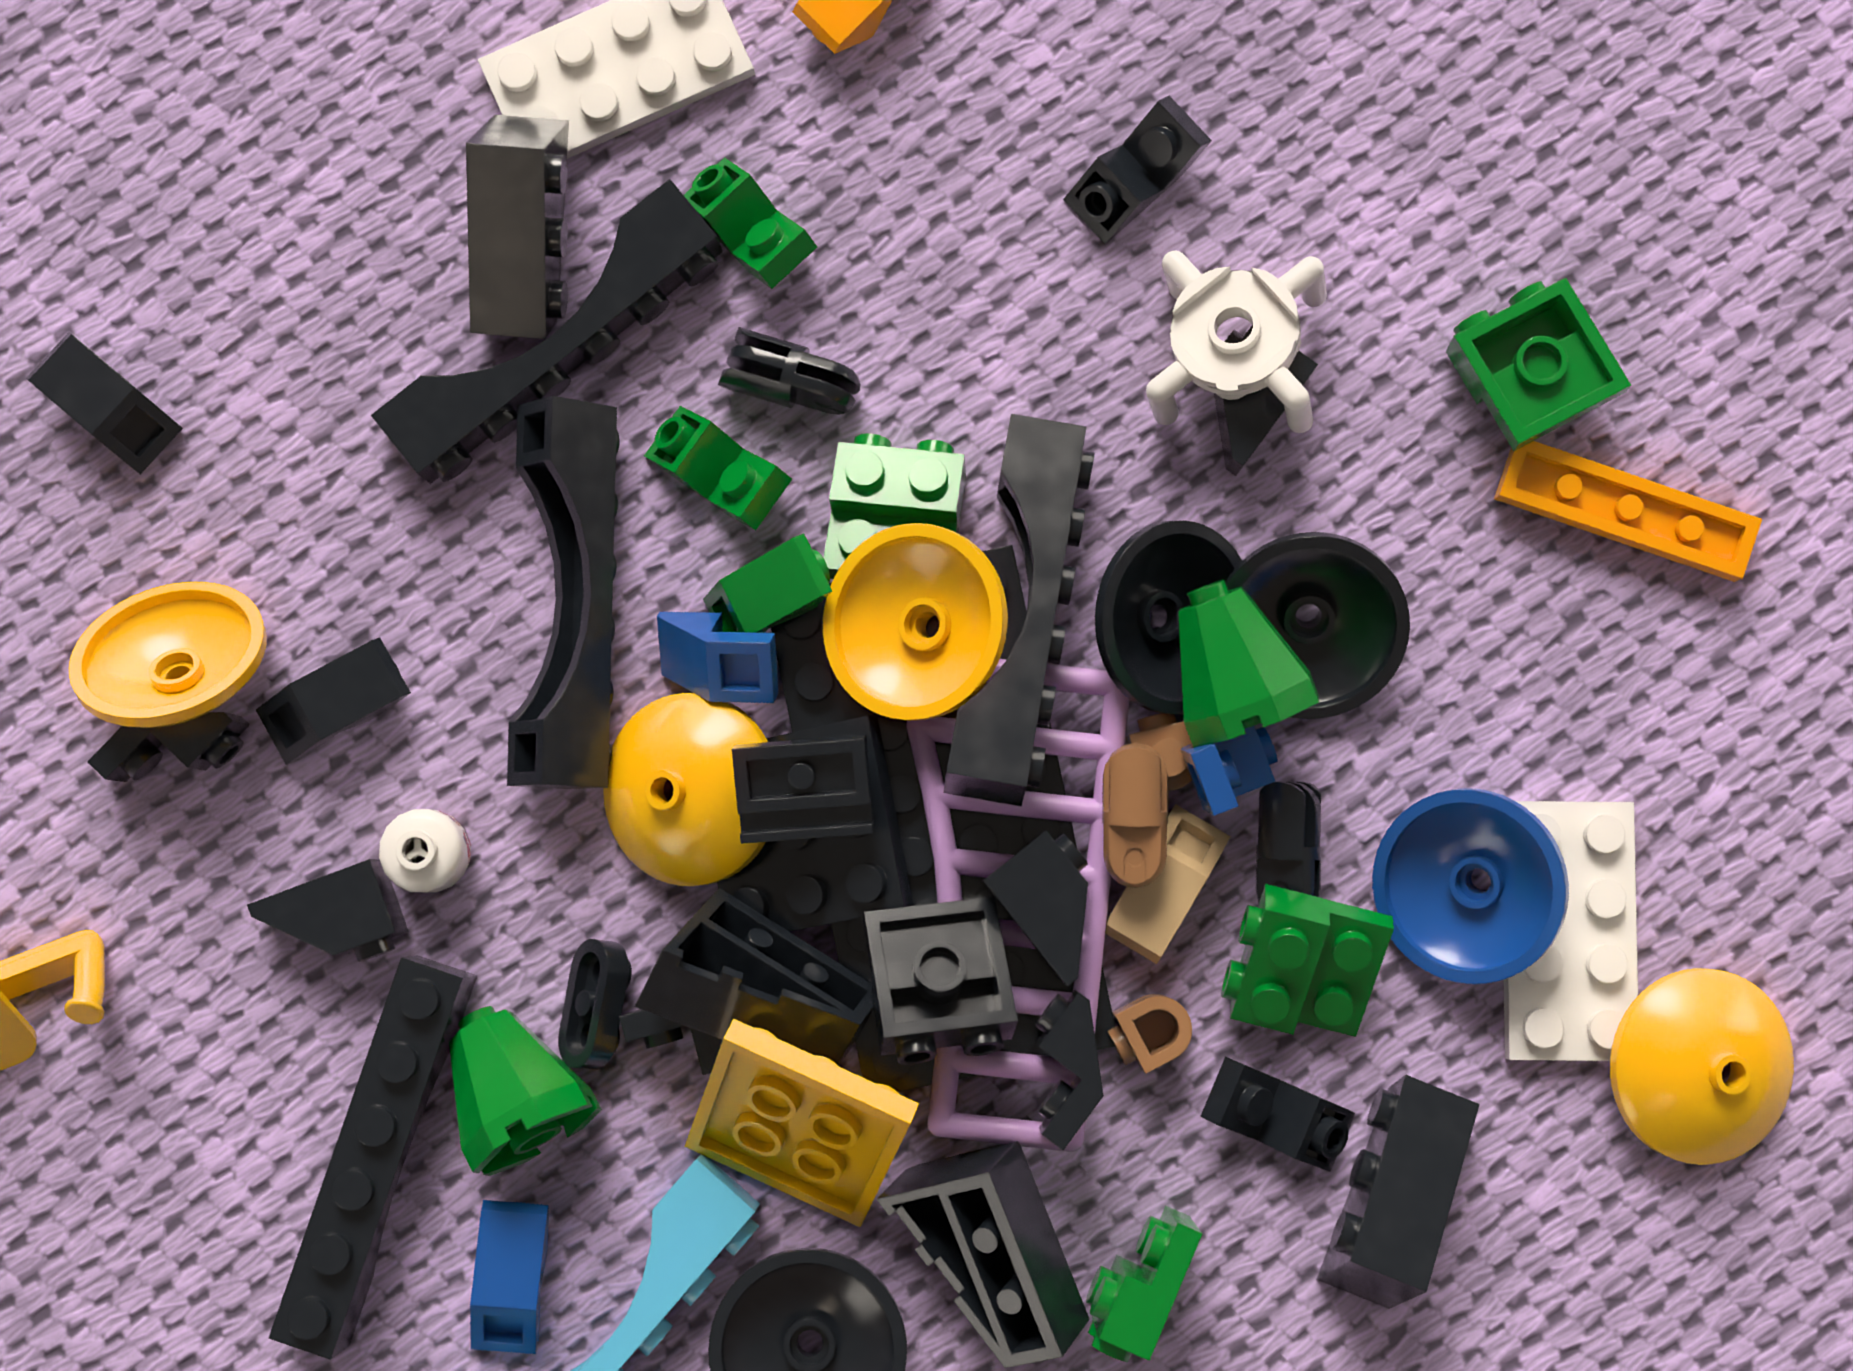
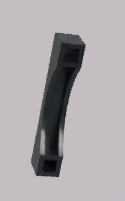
(448, 416)
(570, 468)
(996, 728)
(360, 1181)

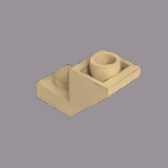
(1151, 914)

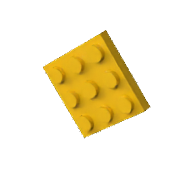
(799, 1122)

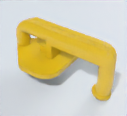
(76, 955)

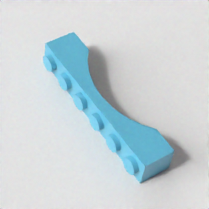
(688, 1232)

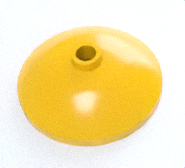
(881, 615)
(168, 654)
(699, 830)
(1672, 1062)

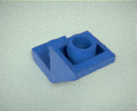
(717, 662)
(1230, 768)
(508, 1276)

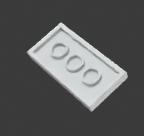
(619, 66)
(1589, 976)

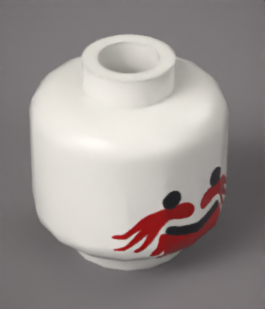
(444, 860)

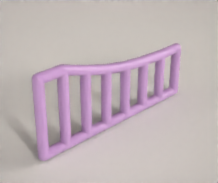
(954, 862)

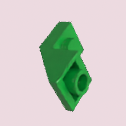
(748, 222)
(717, 467)
(771, 588)

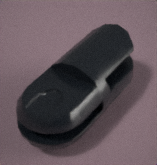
(788, 374)
(1289, 838)

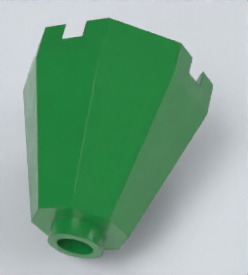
(1236, 667)
(511, 1091)

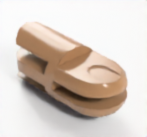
(1135, 815)

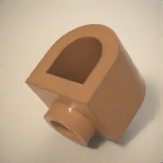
(1167, 738)
(1151, 1031)

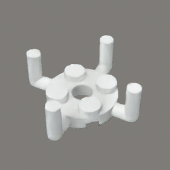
(1245, 366)

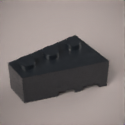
(517, 225)
(752, 970)
(1400, 1193)
(996, 1248)

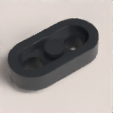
(593, 1004)

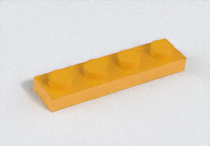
(1629, 509)

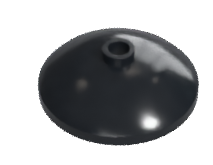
(1155, 575)
(1360, 621)
(801, 1292)

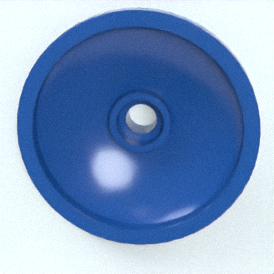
(1439, 913)

